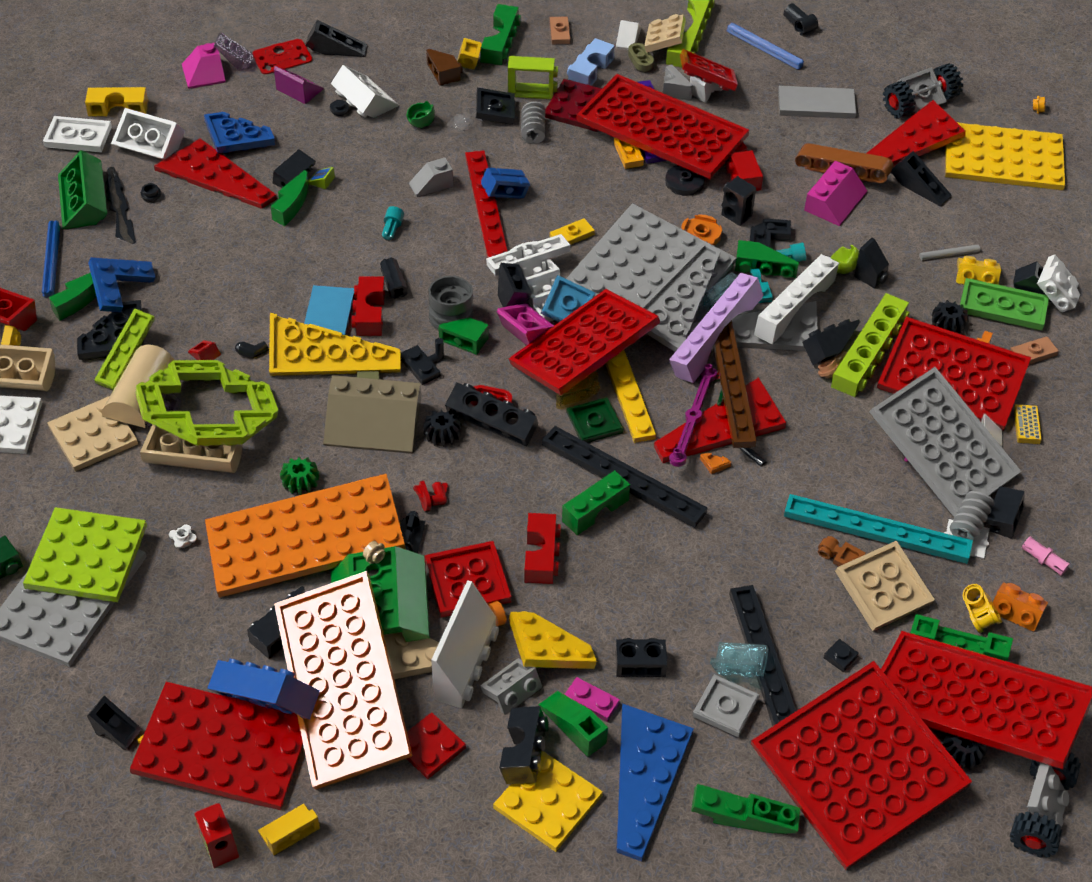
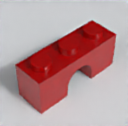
(369, 293)
(540, 564)

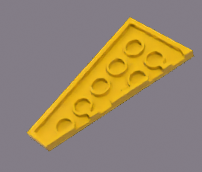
(316, 350)

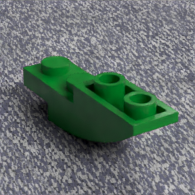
(746, 813)

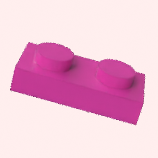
(593, 698)

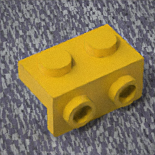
(984, 271)

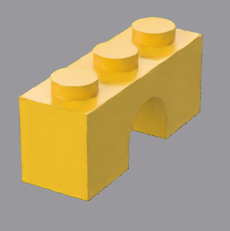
(101, 100)

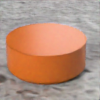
(499, 612)

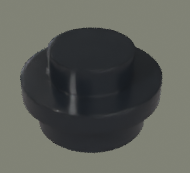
(339, 107)
(150, 192)

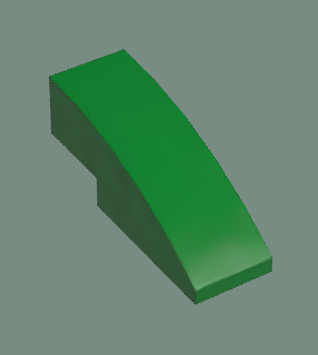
(290, 199)
(75, 297)

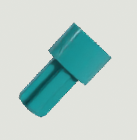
(392, 220)
(795, 252)

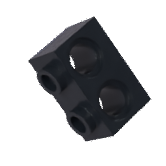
(738, 200)
(640, 662)

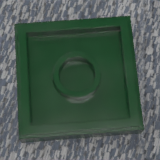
(594, 420)

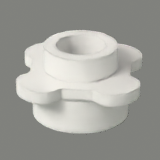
(184, 541)

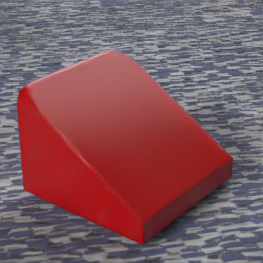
(205, 351)

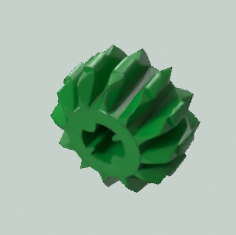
(299, 475)

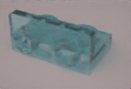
(740, 659)

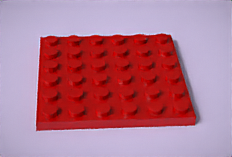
(860, 764)

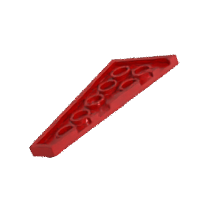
(921, 133)
(213, 171)
(714, 427)

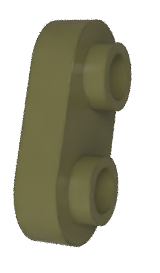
(641, 60)

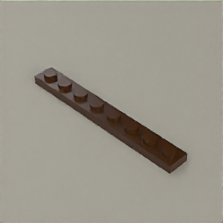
(734, 389)

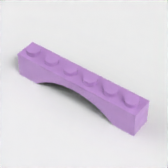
(693, 354)

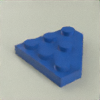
(235, 135)

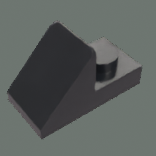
(112, 721)

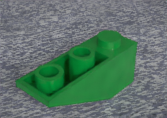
(769, 262)
(576, 721)

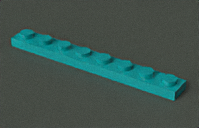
(878, 528)

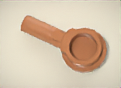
(828, 367)

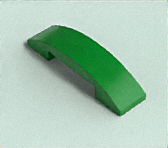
(993, 646)

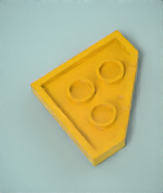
(548, 645)

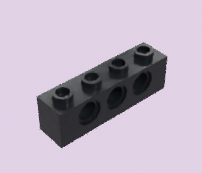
(519, 432)

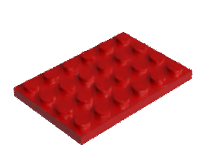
(584, 341)
(978, 371)
(220, 746)

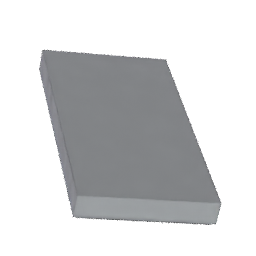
(816, 101)

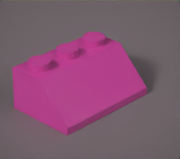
(835, 194)

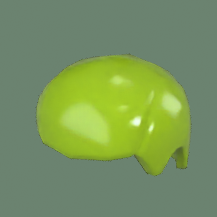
(847, 259)

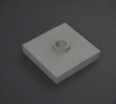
(726, 705)

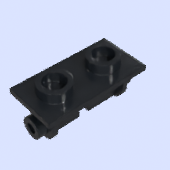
(412, 531)

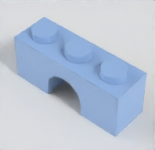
(595, 55)

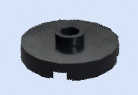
(684, 181)

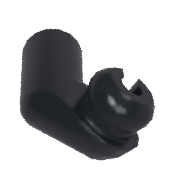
(249, 350)

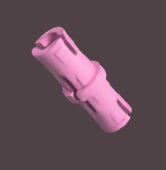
(1045, 556)

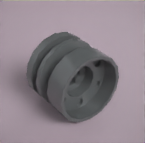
(449, 300)

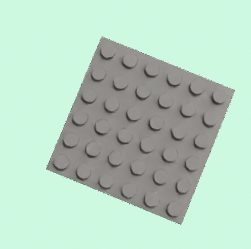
(640, 256)

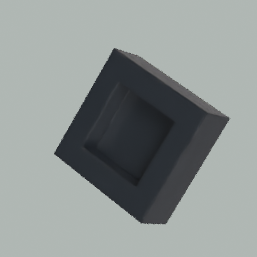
(841, 655)

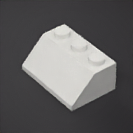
(362, 93)
(148, 134)

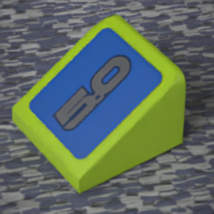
(322, 177)

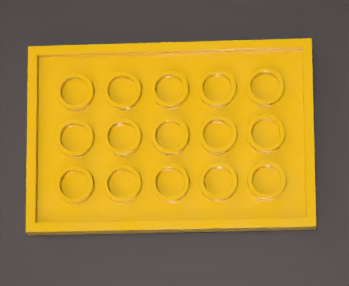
(1007, 157)

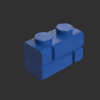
(505, 183)

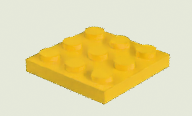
(551, 805)

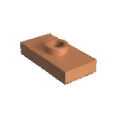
(559, 30)
(1037, 349)

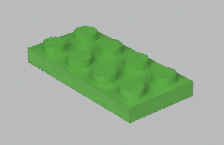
(1004, 304)

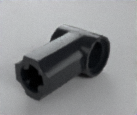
(802, 22)

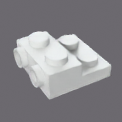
(1059, 284)

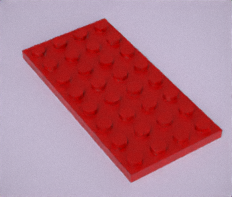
(663, 125)
(989, 698)

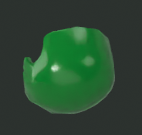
(421, 114)

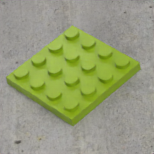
(85, 554)

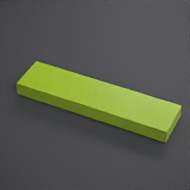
(124, 348)

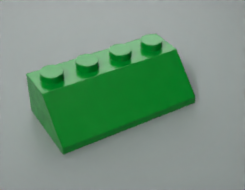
(82, 192)

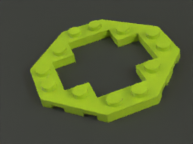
(180, 422)

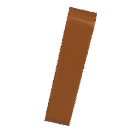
(867, 166)

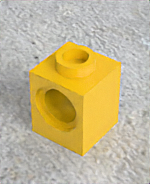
(469, 53)

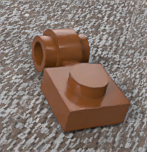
(830, 547)

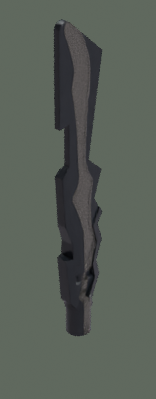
(124, 227)

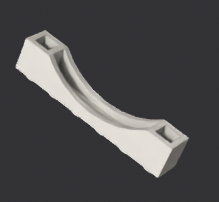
(777, 316)

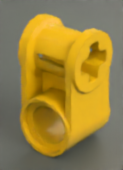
(981, 611)

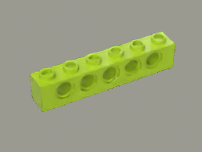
(870, 345)

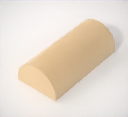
(26, 367)
(123, 401)
(168, 449)

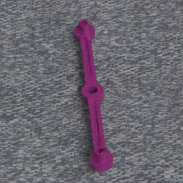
(692, 417)

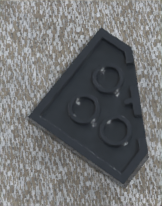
(105, 332)

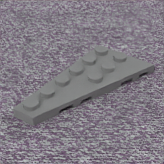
(680, 296)

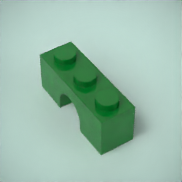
(582, 510)

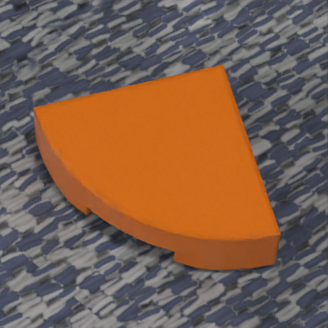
(714, 463)

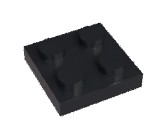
(495, 105)

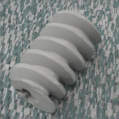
(533, 122)
(972, 515)

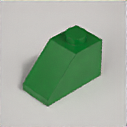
(465, 334)

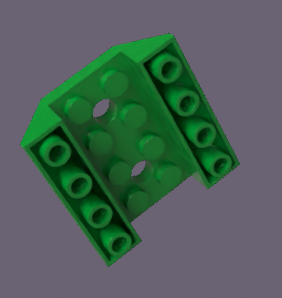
(397, 589)

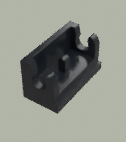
(292, 167)
(1006, 511)

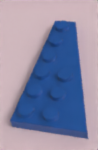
(648, 765)

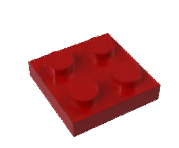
(432, 745)

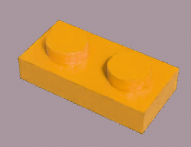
(629, 154)

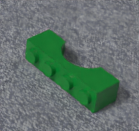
(496, 47)

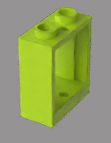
(534, 64)

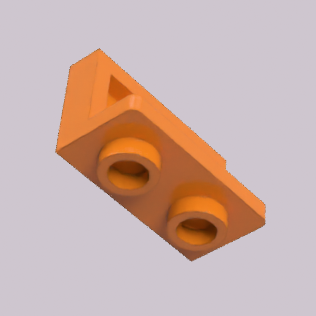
(1019, 606)

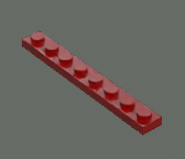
(485, 205)

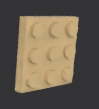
(89, 436)
(884, 585)

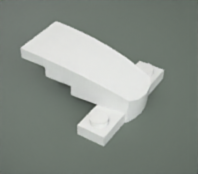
(535, 265)

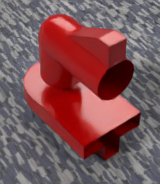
(426, 500)

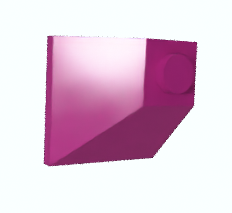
(203, 67)

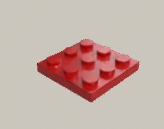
(708, 70)
(475, 563)

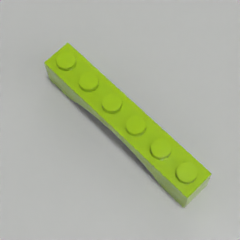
(700, 12)

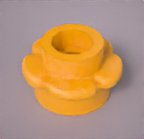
(1039, 104)

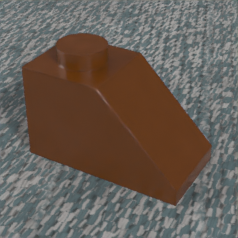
(444, 67)

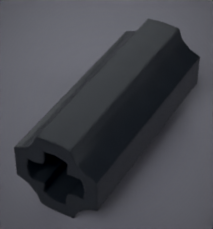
(393, 278)

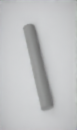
(949, 252)

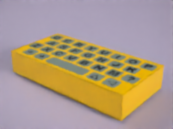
(1027, 424)

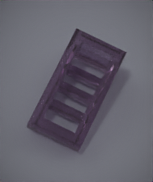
(233, 52)

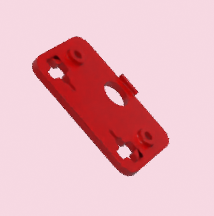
(289, 58)

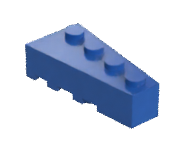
(264, 687)

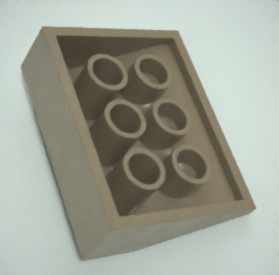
(372, 414)

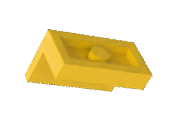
(289, 828)

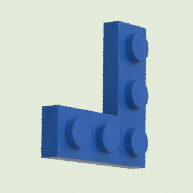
(106, 273)

